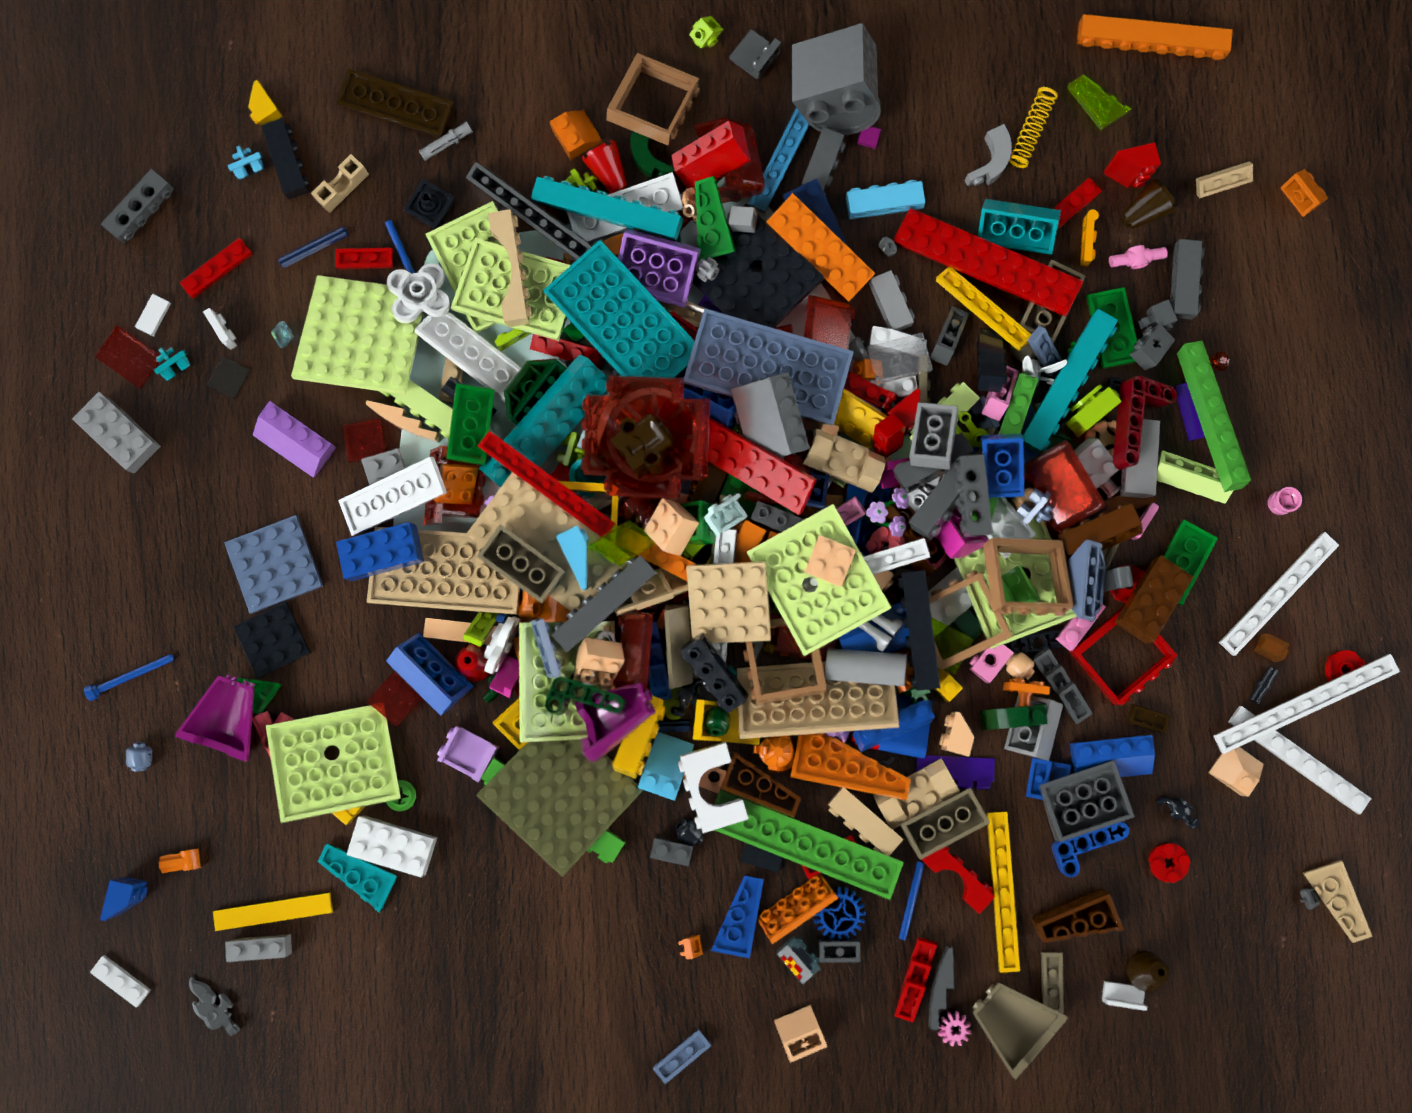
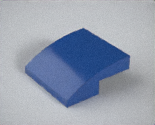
(1043, 772)

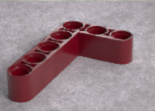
(1130, 415)

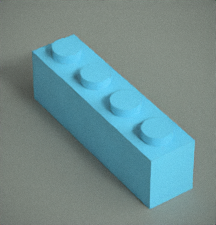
(885, 199)

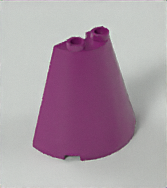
(223, 718)
(608, 729)

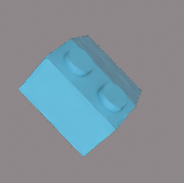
(576, 551)
(662, 769)

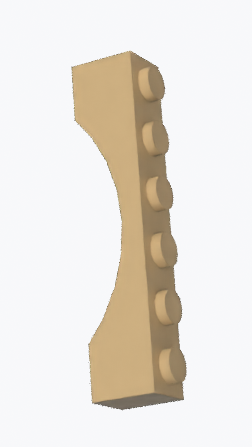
(514, 305)

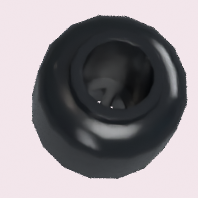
(688, 833)

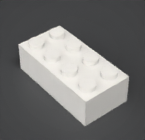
(391, 846)

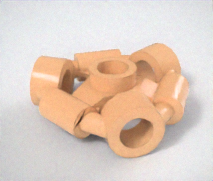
(689, 202)
(1104, 436)

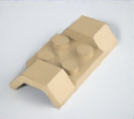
(845, 460)
(657, 589)
(926, 790)

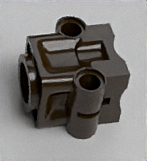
(645, 444)

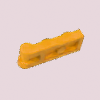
(1088, 238)

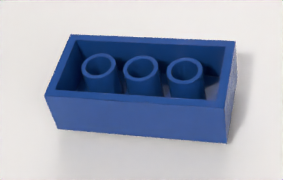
(380, 551)

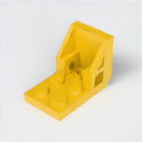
(732, 735)

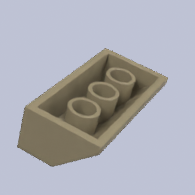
(677, 634)
(944, 824)

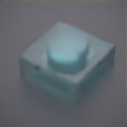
(282, 334)

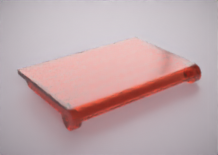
(128, 357)

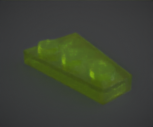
(1097, 104)

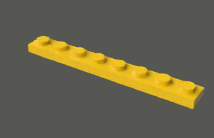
(1003, 891)

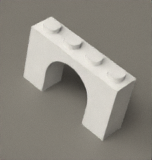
(709, 815)

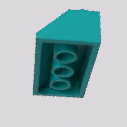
(1019, 226)

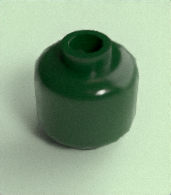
(717, 721)

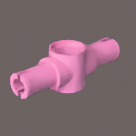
(1138, 257)

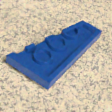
(739, 924)

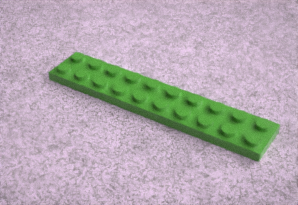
(814, 848)

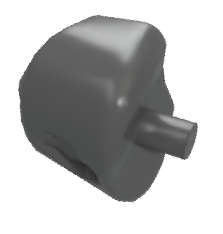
(888, 246)
(1309, 898)

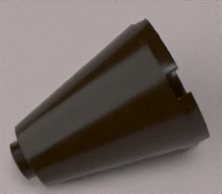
(1149, 206)
(1147, 971)

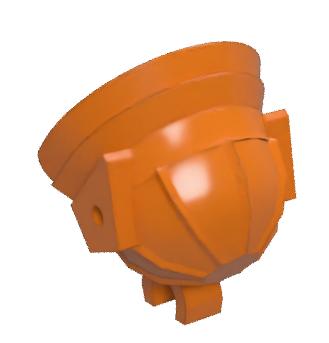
(777, 752)

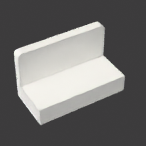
(1123, 995)

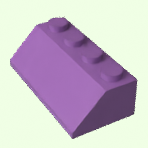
(292, 439)

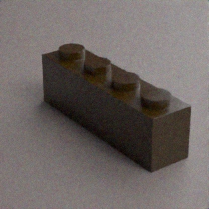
(710, 487)

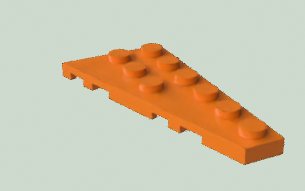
(837, 764)

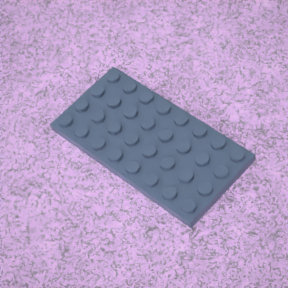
(740, 352)

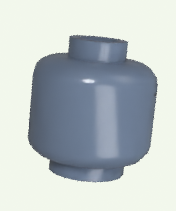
(139, 756)

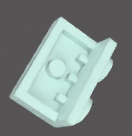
(725, 515)

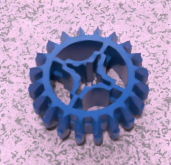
(848, 916)

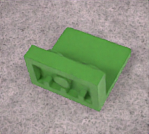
(1018, 587)

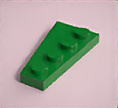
(713, 229)

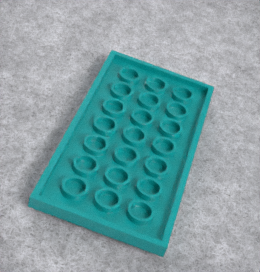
(620, 316)

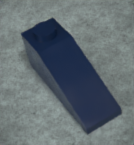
(819, 492)

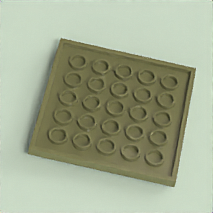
(558, 799)

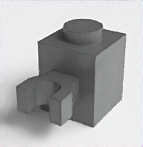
(1159, 314)

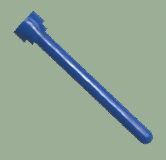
(93, 691)

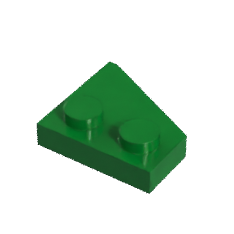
(263, 693)

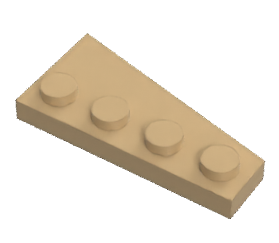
(1338, 895)

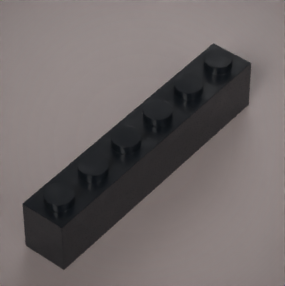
(920, 630)

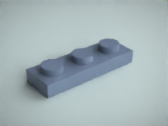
(1044, 348)
(546, 648)
(681, 1056)

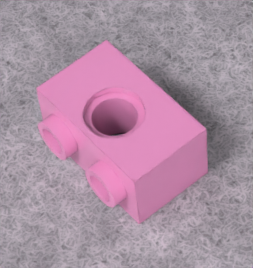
(988, 672)

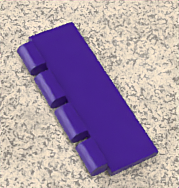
(964, 770)

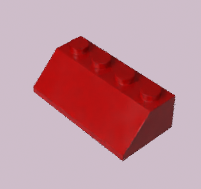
(712, 154)

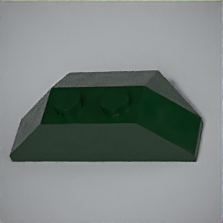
(529, 386)

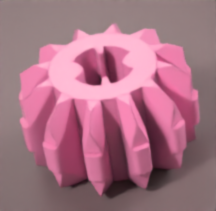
(954, 1021)

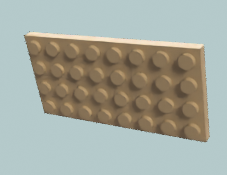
(538, 523)
(447, 579)
(842, 707)

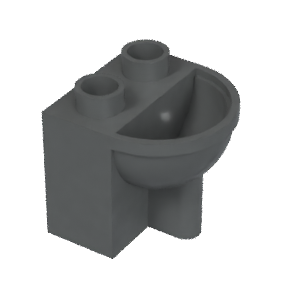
(837, 80)

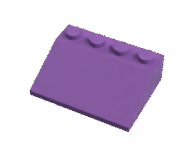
(660, 265)

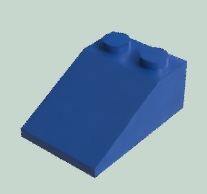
(1004, 464)

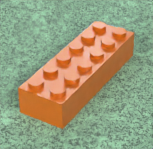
(820, 247)

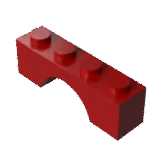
(975, 893)

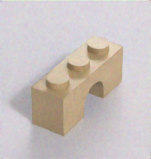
(349, 177)

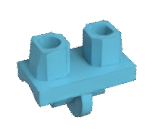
(238, 167)

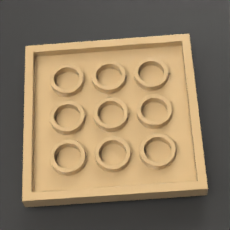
(729, 601)

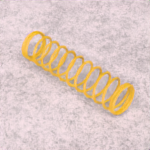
(1024, 160)

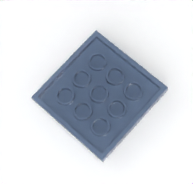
(273, 564)

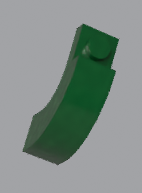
(644, 160)
(1013, 717)

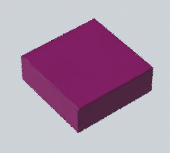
(869, 137)

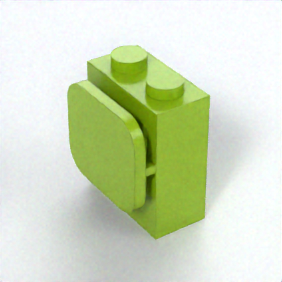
(1092, 409)

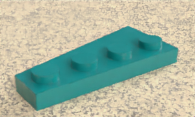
(364, 878)

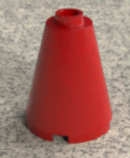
(607, 166)
(476, 669)

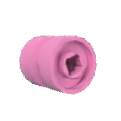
(1284, 501)

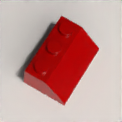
(1134, 165)

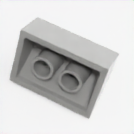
(1038, 739)

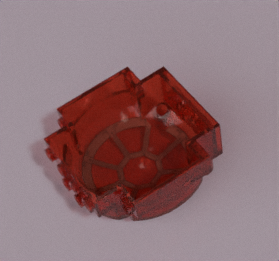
(635, 398)

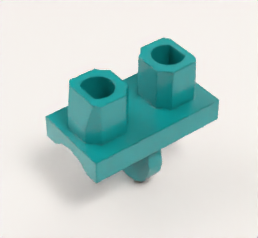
(165, 369)

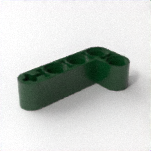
(588, 698)

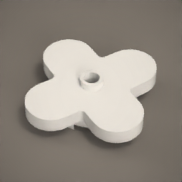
(418, 293)
(501, 644)

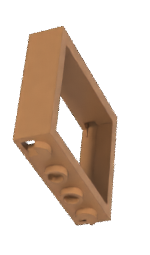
(660, 71)
(1028, 546)
(953, 587)
(787, 694)

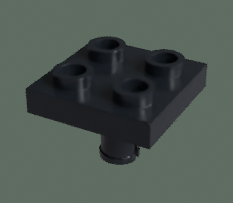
(429, 204)

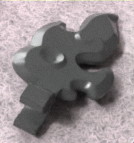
(206, 1009)

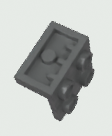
(755, 54)

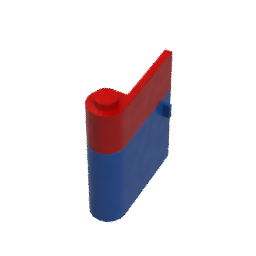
(910, 744)

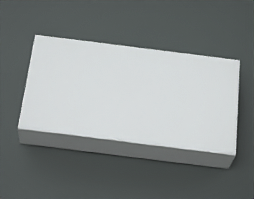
(152, 315)

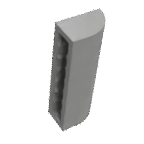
(1141, 479)
(866, 667)

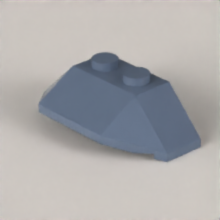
(1086, 579)

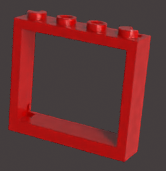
(1137, 685)

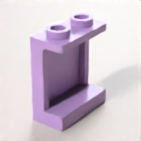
(467, 752)

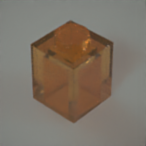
(1272, 648)

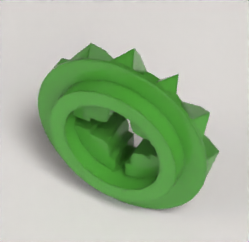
(406, 802)

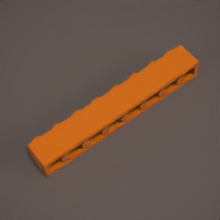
(1154, 37)

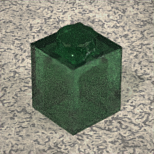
(968, 624)

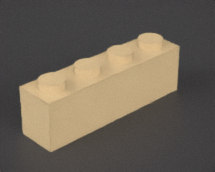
(864, 821)

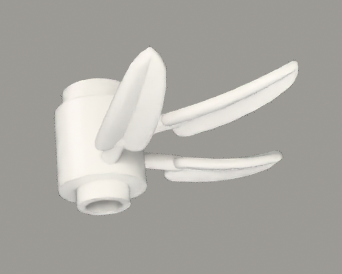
(1033, 368)

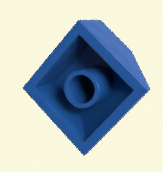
(123, 895)

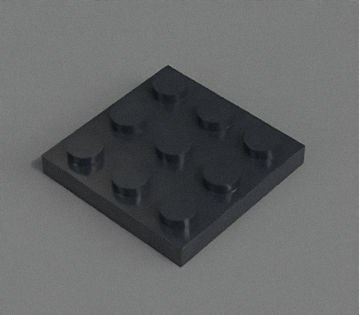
(272, 640)

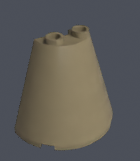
(1016, 1025)

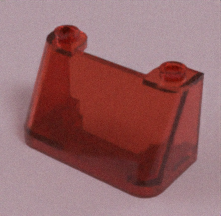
(828, 321)
(1065, 478)

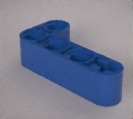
(1090, 844)

